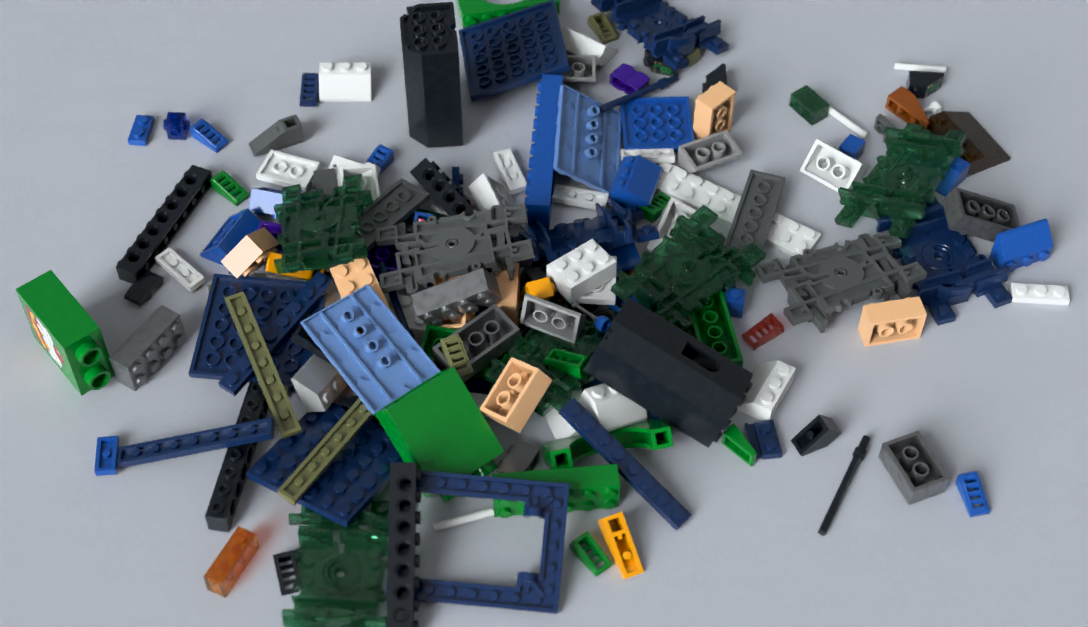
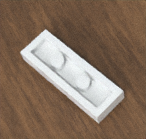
(663, 155)
(510, 171)
(579, 197)
(180, 269)
(1039, 293)

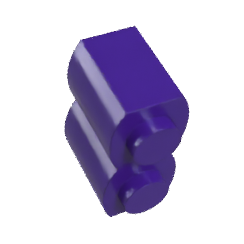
(628, 79)

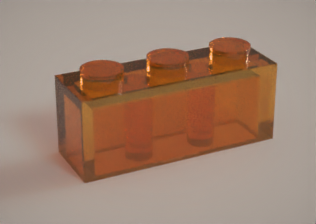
(231, 561)

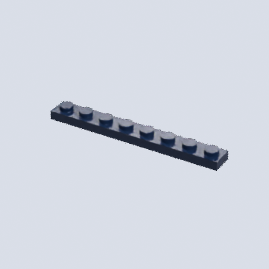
(279, 330)
(195, 442)
(627, 465)

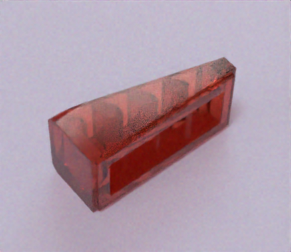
(764, 323)

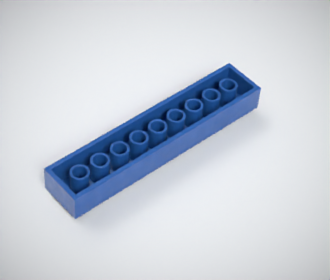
(542, 172)

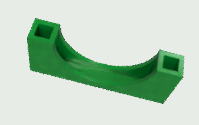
(479, 11)
(645, 434)

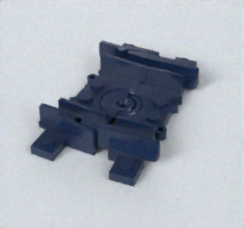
(664, 29)
(609, 229)
(958, 272)

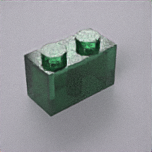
(809, 105)

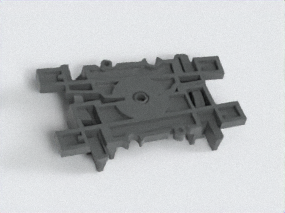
(474, 247)
(819, 290)

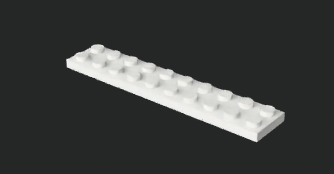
(695, 192)

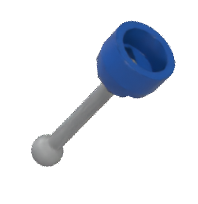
(601, 322)

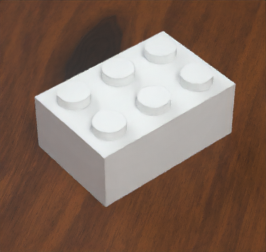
(581, 270)

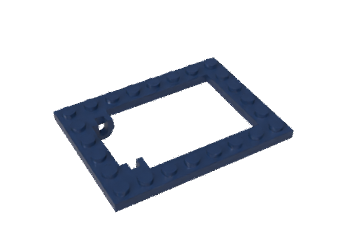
(541, 500)

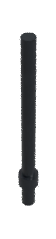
(858, 455)

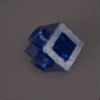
(176, 125)

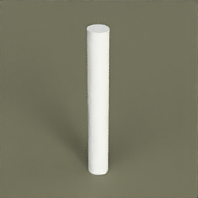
(918, 67)
(848, 123)
(463, 519)

